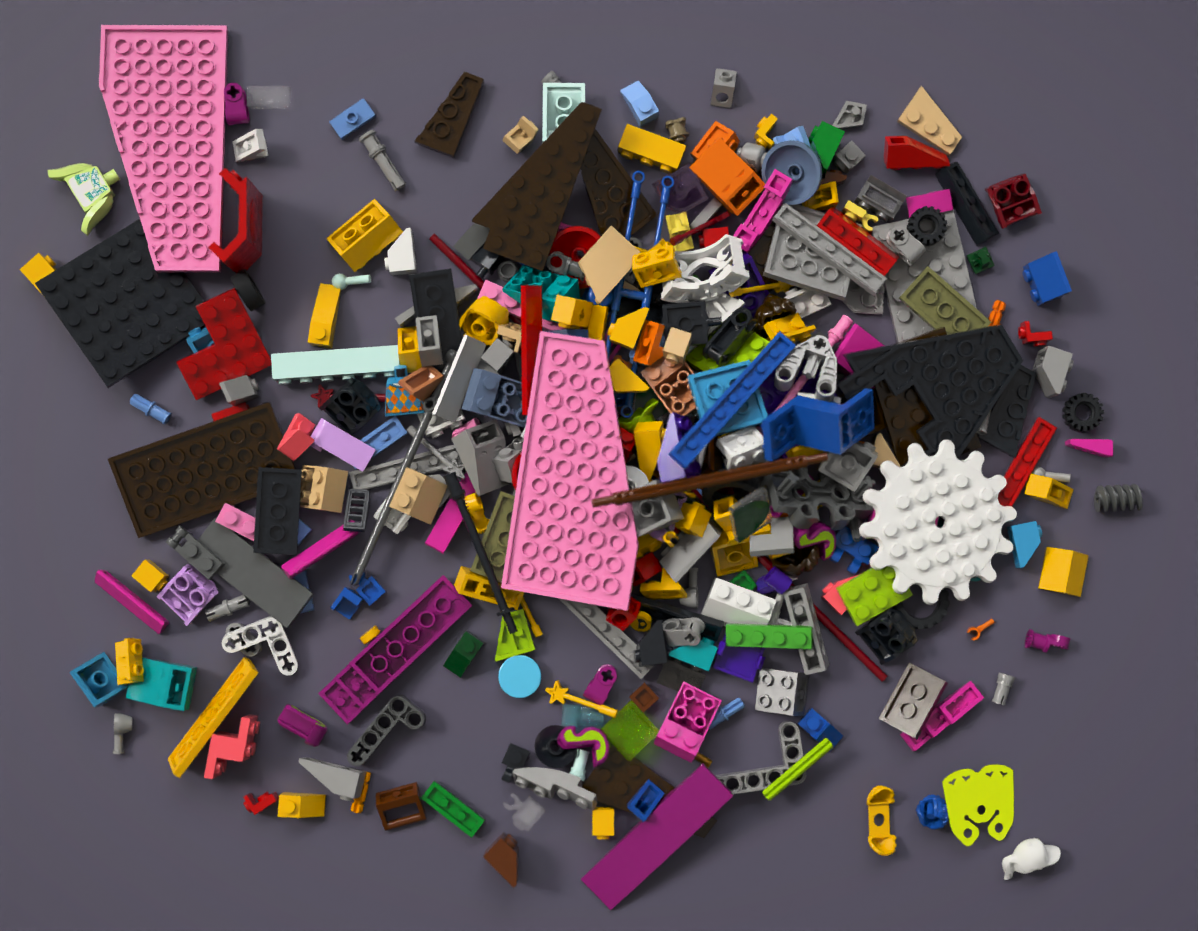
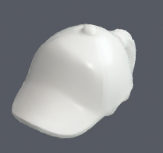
(1030, 856)

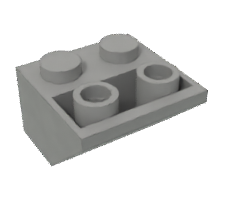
(1051, 369)

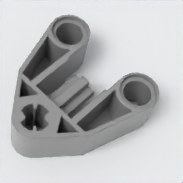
(809, 350)

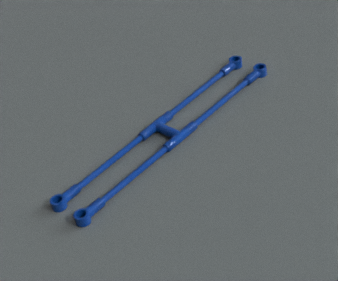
(645, 296)

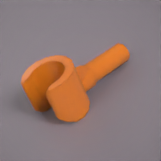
(980, 628)

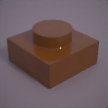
(643, 697)

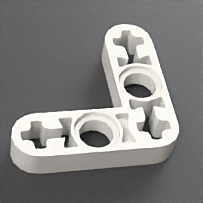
(271, 638)

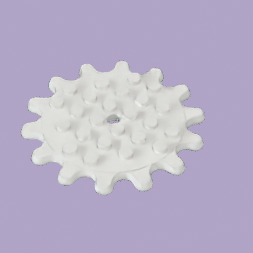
(907, 527)

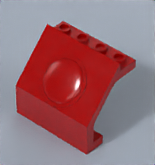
(248, 243)

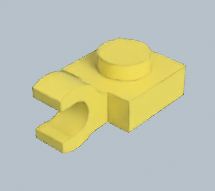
(858, 214)

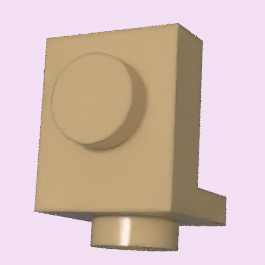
(521, 135)

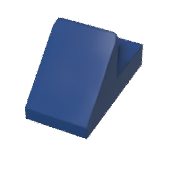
(819, 728)

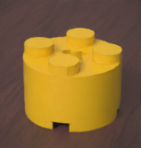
(483, 320)

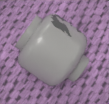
(752, 155)

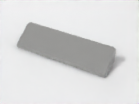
(458, 379)

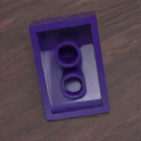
(752, 299)

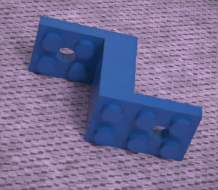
(818, 424)

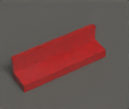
(858, 240)

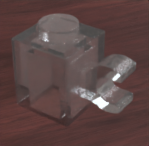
(527, 812)

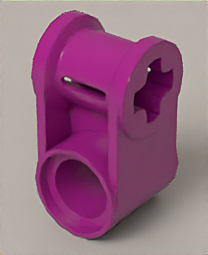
(236, 108)
(599, 688)

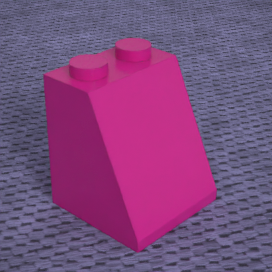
(854, 340)

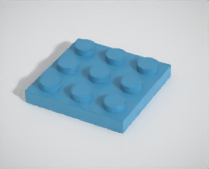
(711, 384)

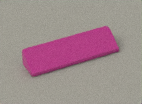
(317, 551)
(131, 601)

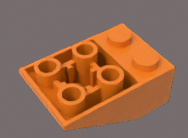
(727, 177)

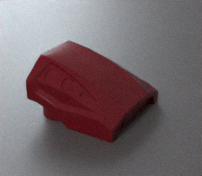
(1017, 201)

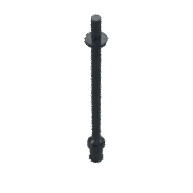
(457, 495)

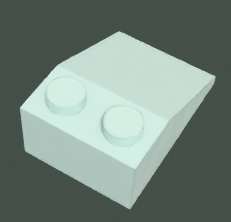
(558, 103)

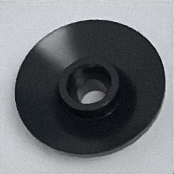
(543, 751)

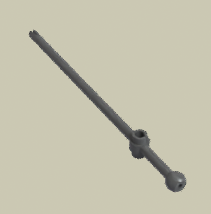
(450, 356)

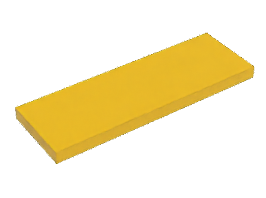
(212, 716)

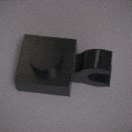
(514, 759)

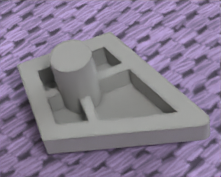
(851, 115)

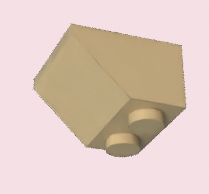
(418, 495)

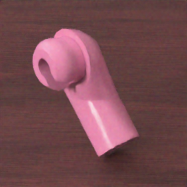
(472, 423)

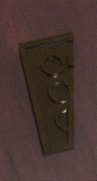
(452, 116)

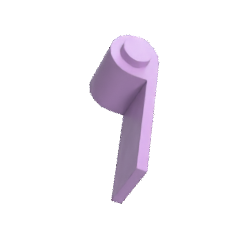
(341, 444)

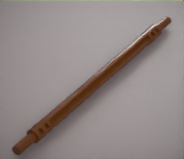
(709, 480)

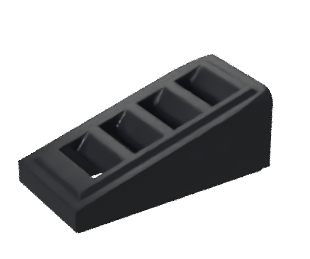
(357, 498)

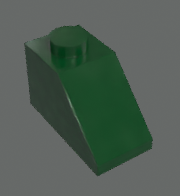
(463, 653)

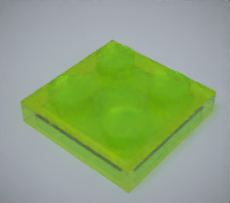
(630, 730)

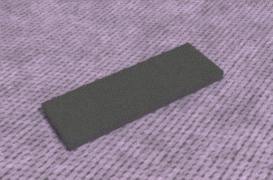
(256, 575)

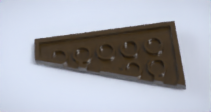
(610, 190)
(620, 780)

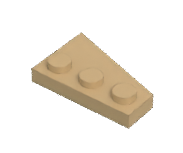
(929, 122)

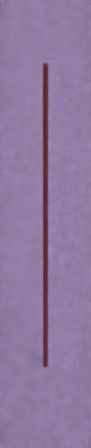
(762, 559)

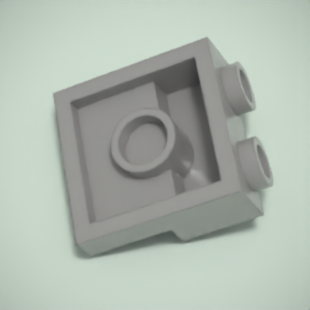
(851, 465)

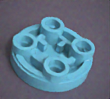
(519, 676)

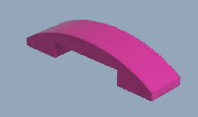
(764, 210)

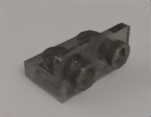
(674, 674)

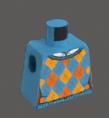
(398, 399)

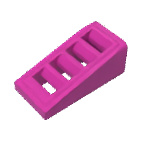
(1098, 447)

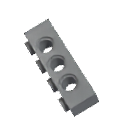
(803, 614)

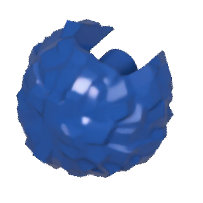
(932, 812)

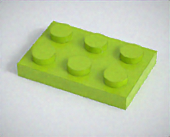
(870, 594)

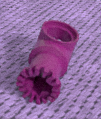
(1045, 641)

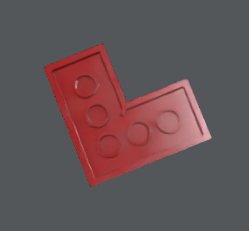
(236, 348)

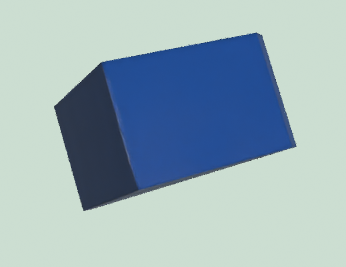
(645, 800)

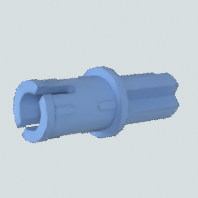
(150, 408)
(728, 710)

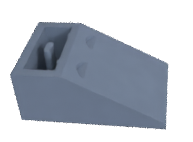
(495, 397)

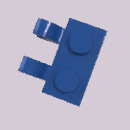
(861, 551)

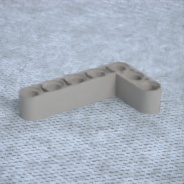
(763, 773)

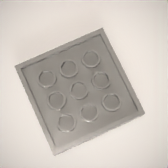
(800, 266)

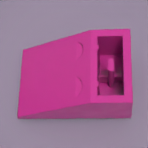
(687, 722)

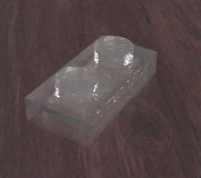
(268, 97)

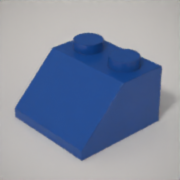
(1046, 279)

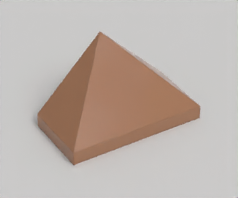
(422, 382)

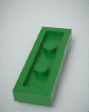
(453, 808)

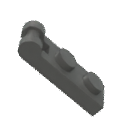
(195, 553)

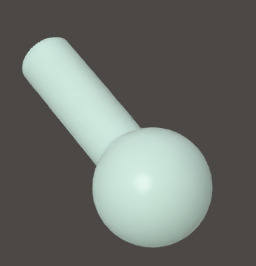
(342, 281)

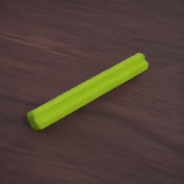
(797, 769)

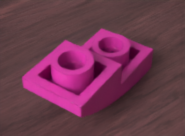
(938, 199)

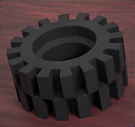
(936, 217)
(1095, 412)

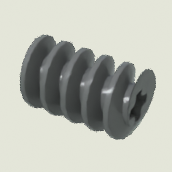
(1119, 496)

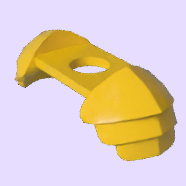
(879, 836)

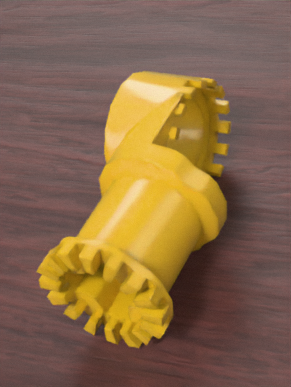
(477, 512)

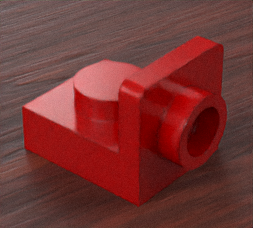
(264, 801)

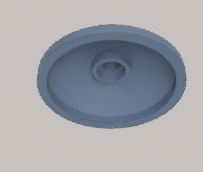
(791, 155)

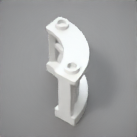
(722, 279)

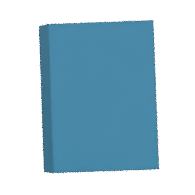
(98, 680)

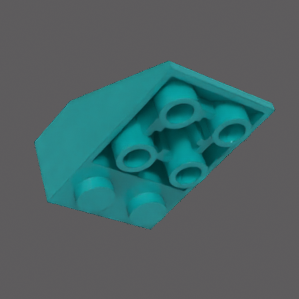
(551, 284)
(164, 684)

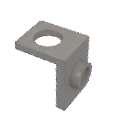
(723, 83)

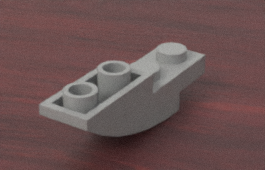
(547, 782)

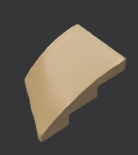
(607, 262)

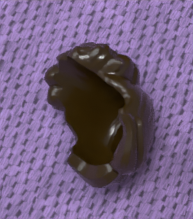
(772, 309)
(798, 562)

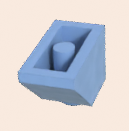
(640, 103)

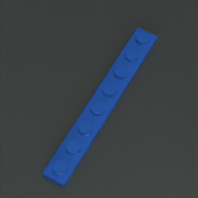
(731, 400)

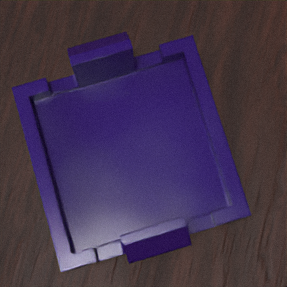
(739, 660)

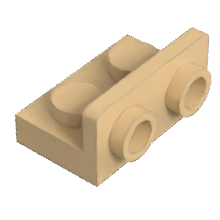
(511, 332)

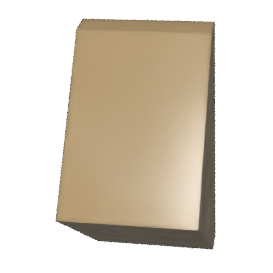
(883, 451)

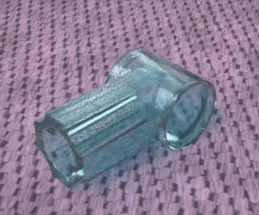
(579, 716)

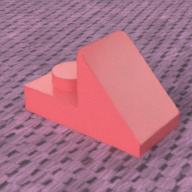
(297, 437)

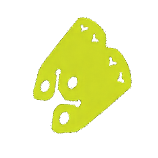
(980, 789)

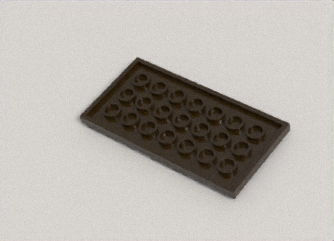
(198, 469)

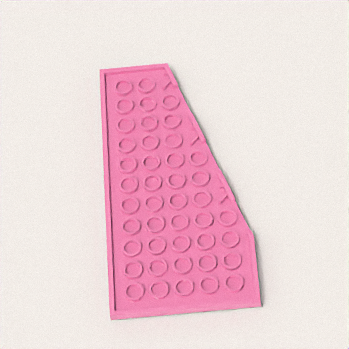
(170, 129)
(568, 458)

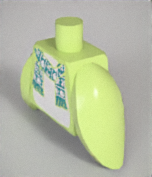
(90, 189)

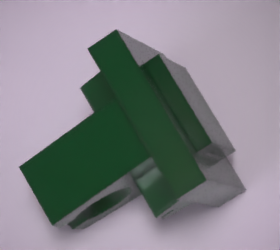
(980, 260)

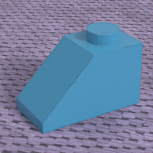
(1025, 541)

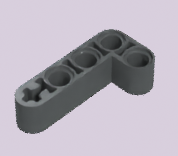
(381, 732)

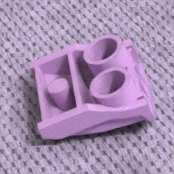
(188, 593)

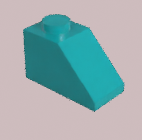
(698, 655)

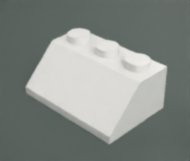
(737, 604)

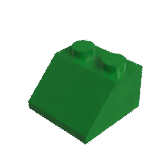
(824, 142)

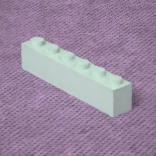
(334, 363)

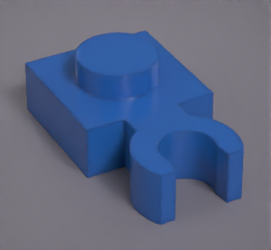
(369, 589)

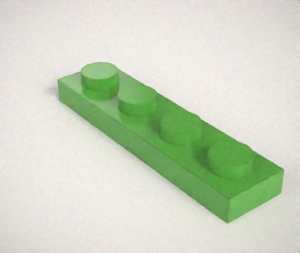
(769, 636)

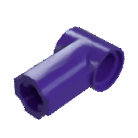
(773, 582)

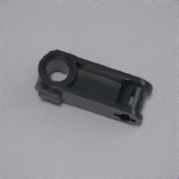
(730, 337)

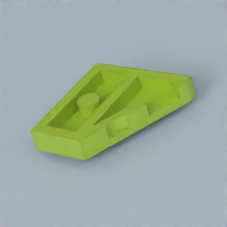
(515, 643)

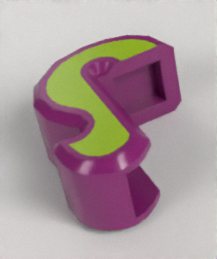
(817, 534)
(302, 725)
(588, 737)

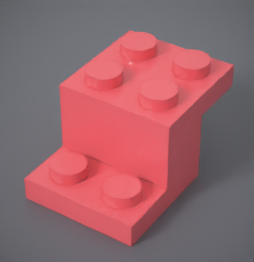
(232, 746)

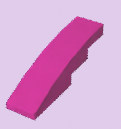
(449, 521)
(946, 713)

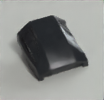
(352, 405)
(888, 635)

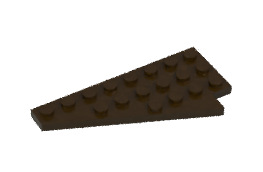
(533, 201)

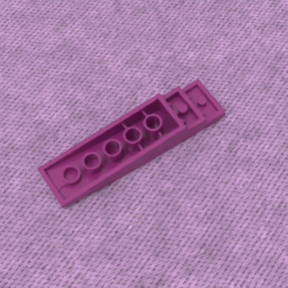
(395, 649)
(657, 837)

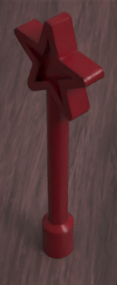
(679, 238)
(323, 395)

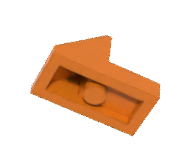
(648, 347)

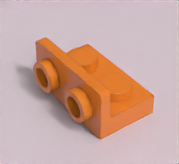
(716, 130)

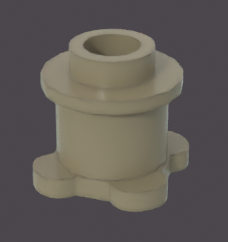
(677, 129)

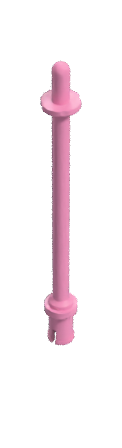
(835, 335)

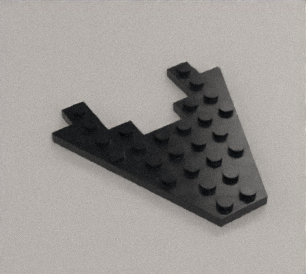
(952, 374)

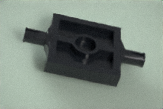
(689, 318)

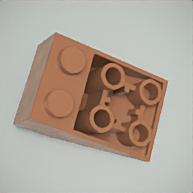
(671, 385)

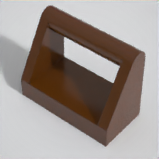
(399, 797)

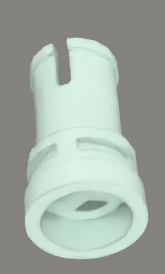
(579, 764)

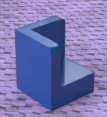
(347, 603)

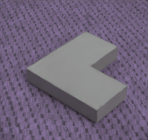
(778, 542)

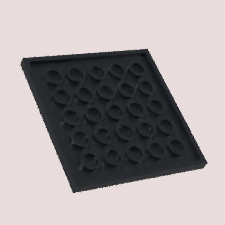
(120, 305)

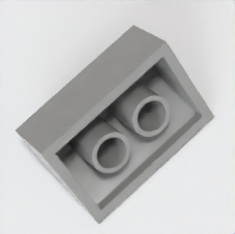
(688, 550)

